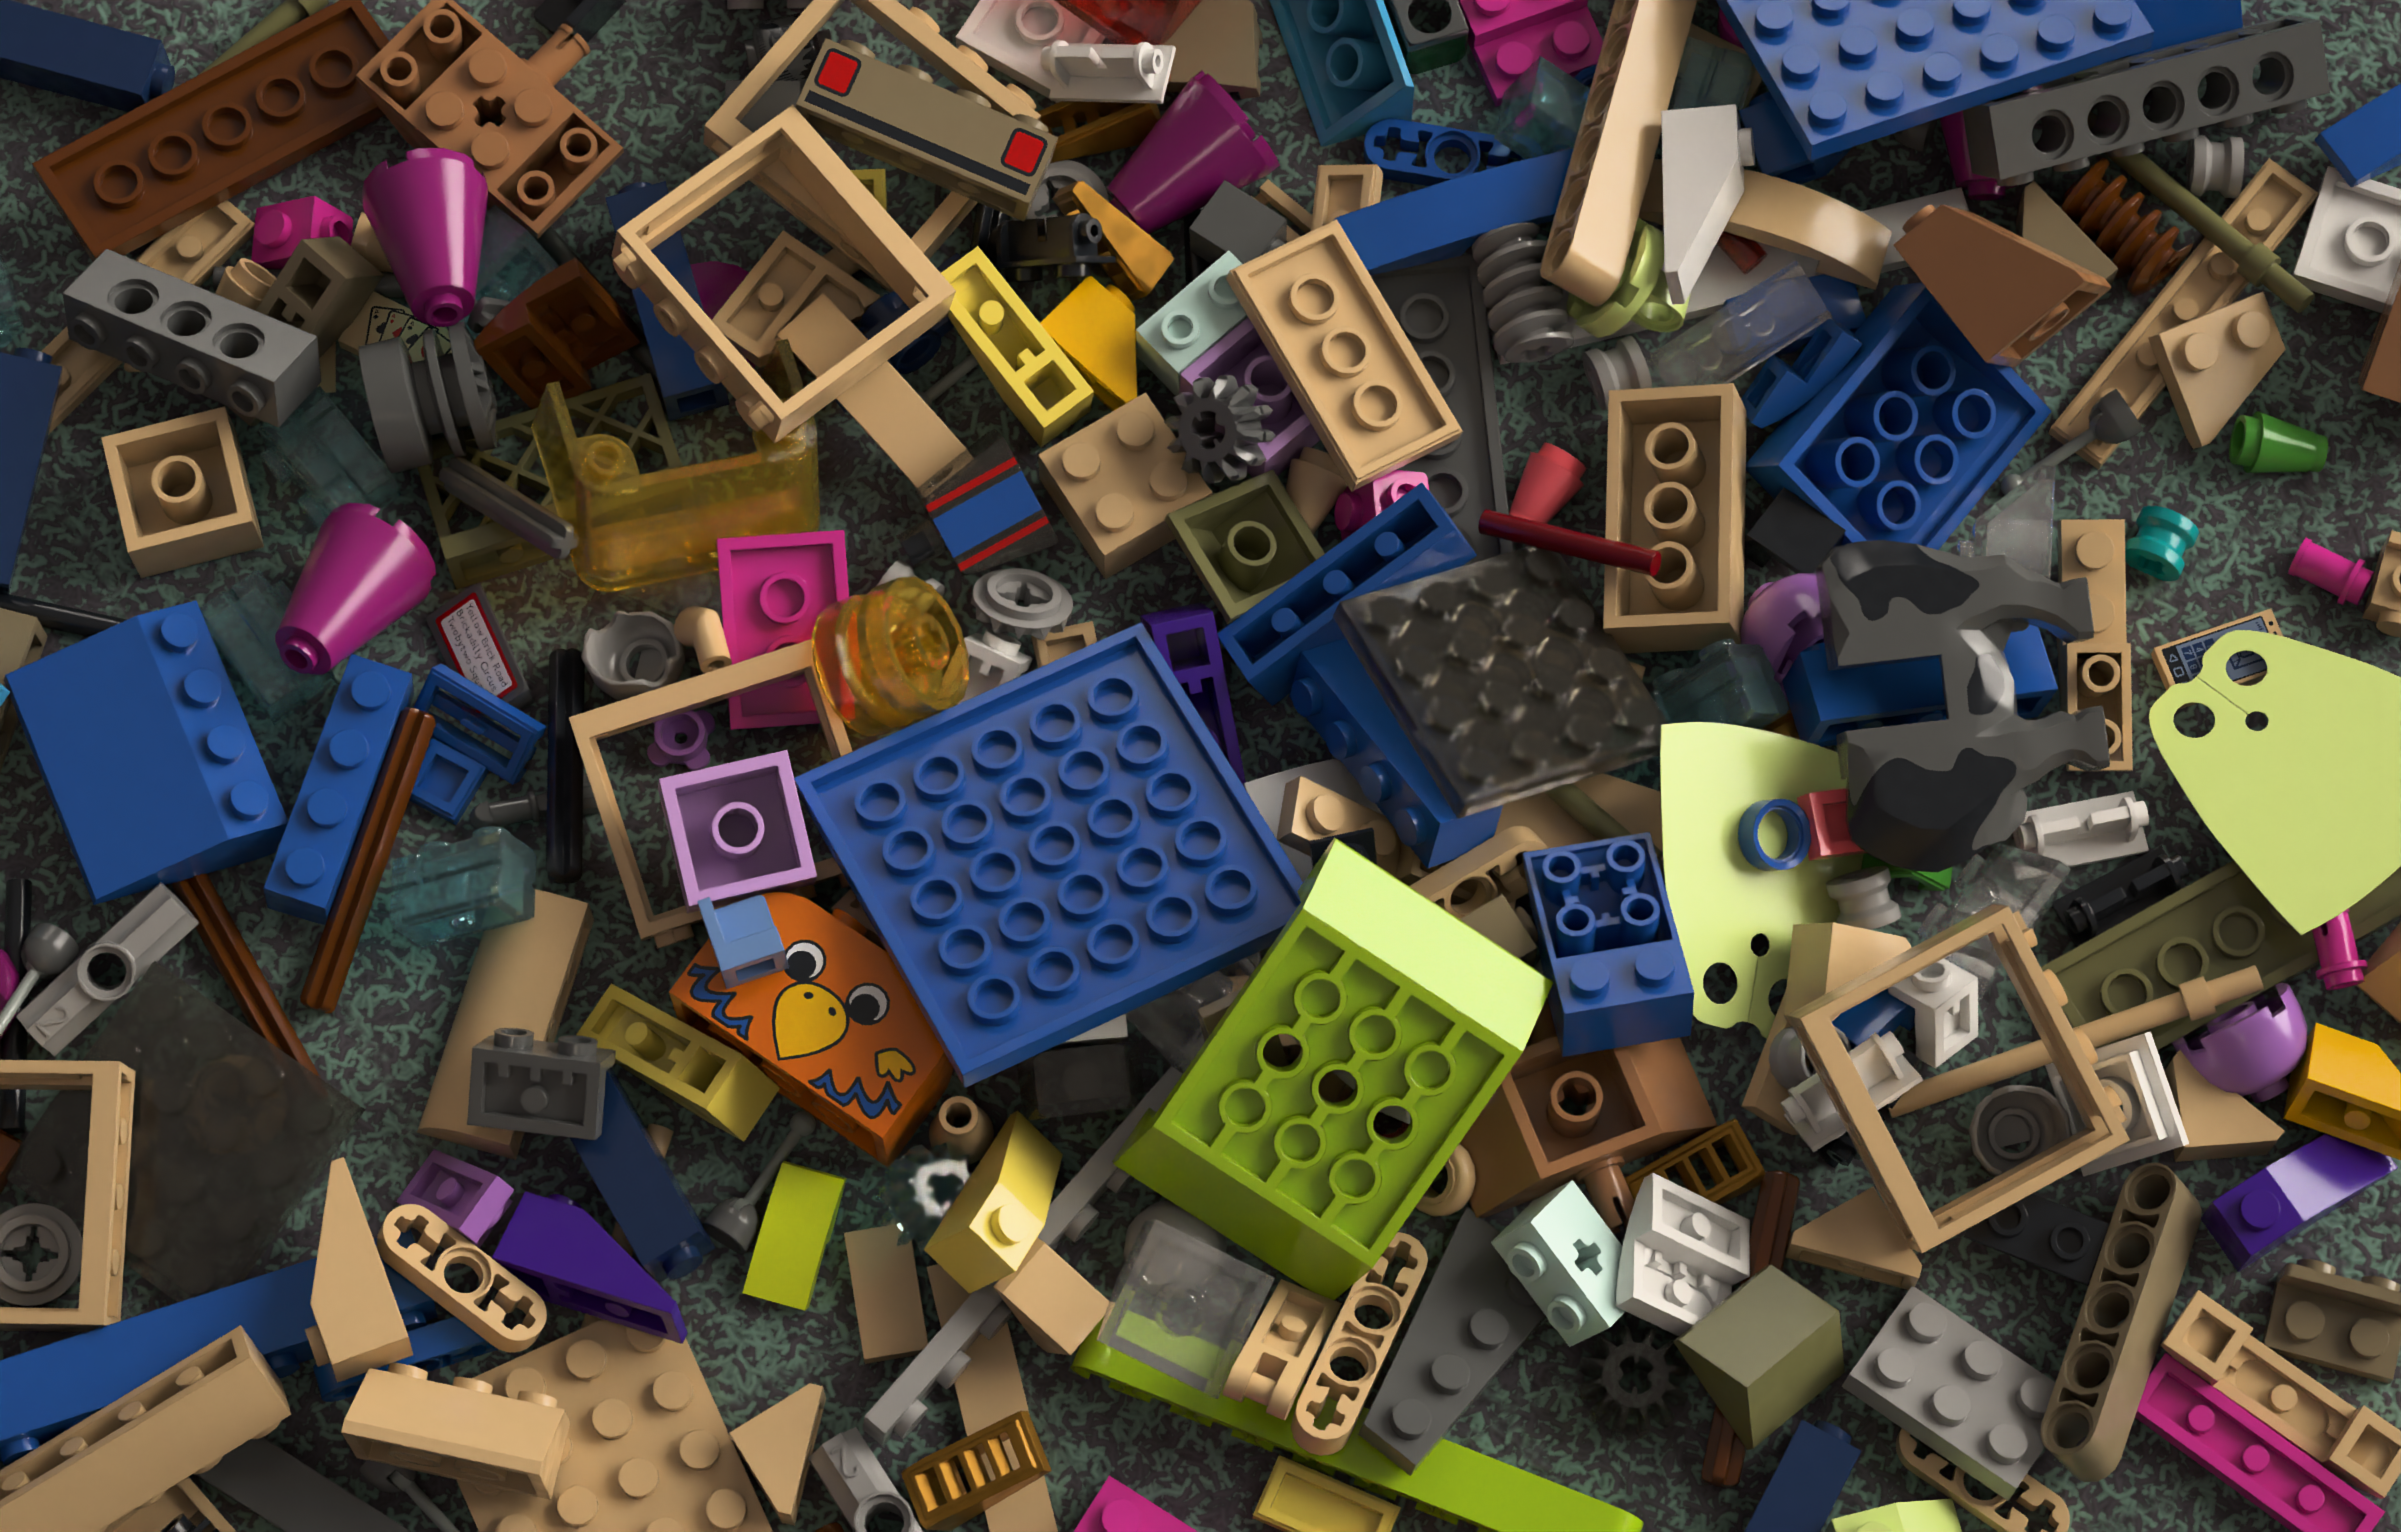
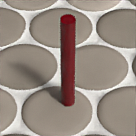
(1570, 542)

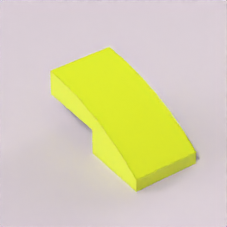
(794, 1235)

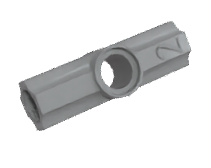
(77, 999)
(859, 1482)

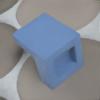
(744, 940)

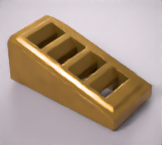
(1108, 127)
(1138, 256)
(1726, 1188)
(937, 1485)

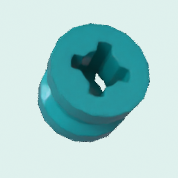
(2160, 542)

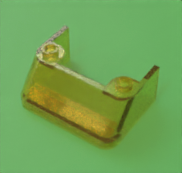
(668, 520)

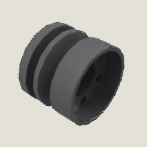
(428, 397)

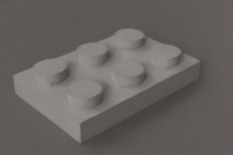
(1955, 1391)

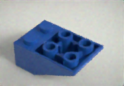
(1608, 944)

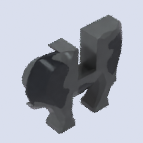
(1957, 784)

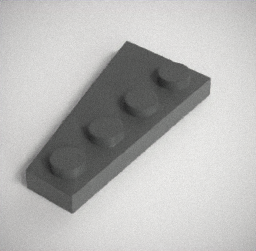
(1454, 1347)

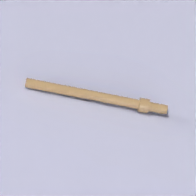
(2194, 999)

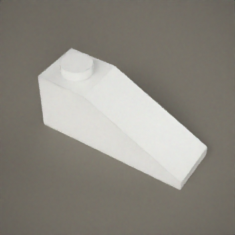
(1701, 186)

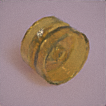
(890, 656)

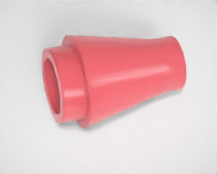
(1547, 484)

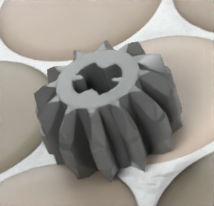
(1212, 450)

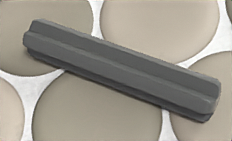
(509, 507)

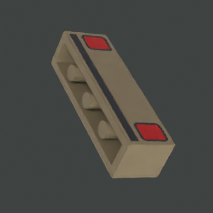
(926, 128)

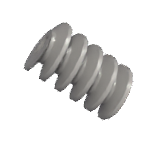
(1517, 295)

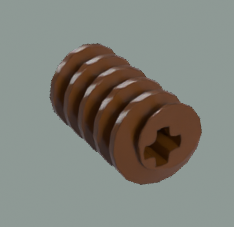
(2121, 230)

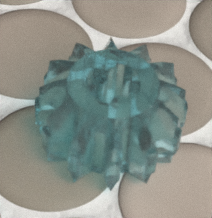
(910, 1188)

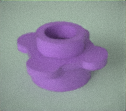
(691, 753)

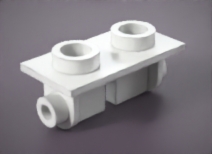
(1108, 71)
(2086, 830)
(1883, 1072)

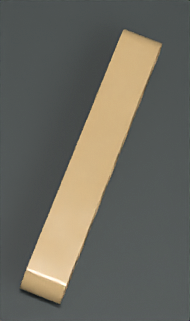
(1616, 147)

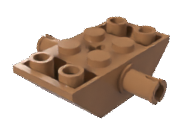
(453, 76)
(1636, 1105)

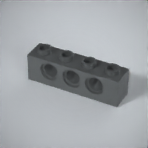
(192, 337)

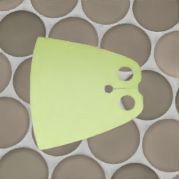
(2310, 796)
(1714, 893)

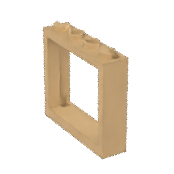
(918, 33)
(853, 211)
(673, 700)
(2067, 1047)
(106, 1189)

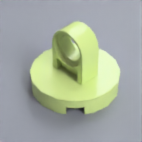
(1639, 295)

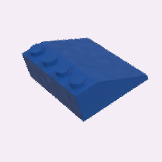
(1903, 429)
(147, 754)

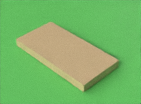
(1344, 355)

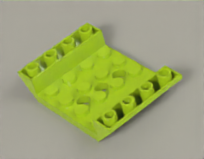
(1369, 988)

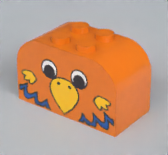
(827, 1029)

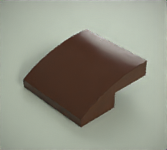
(556, 334)

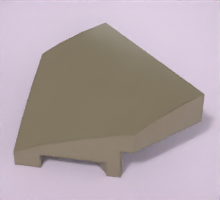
(1221, 41)

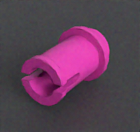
(2331, 572)
(2338, 954)

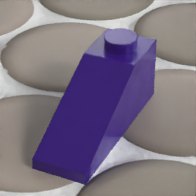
(1192, 651)
(2291, 1196)
(581, 1267)

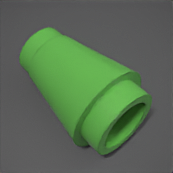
(2273, 445)

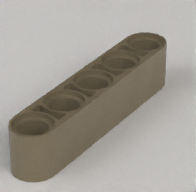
(2127, 1350)

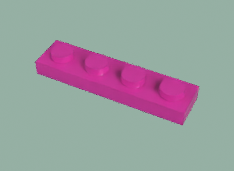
(2249, 1454)

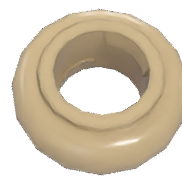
(1458, 1188)

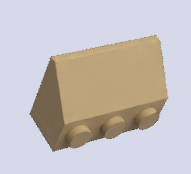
(458, 1430)

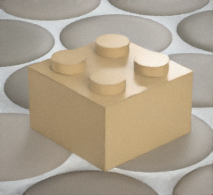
(1120, 484)
(182, 492)

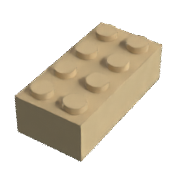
(1680, 492)

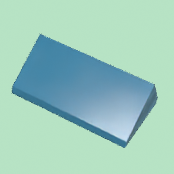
(1345, 64)

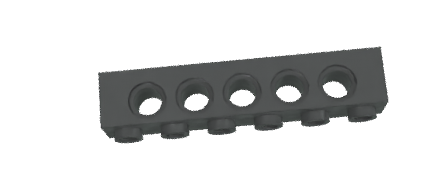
(2291, 72)

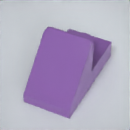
(459, 1195)

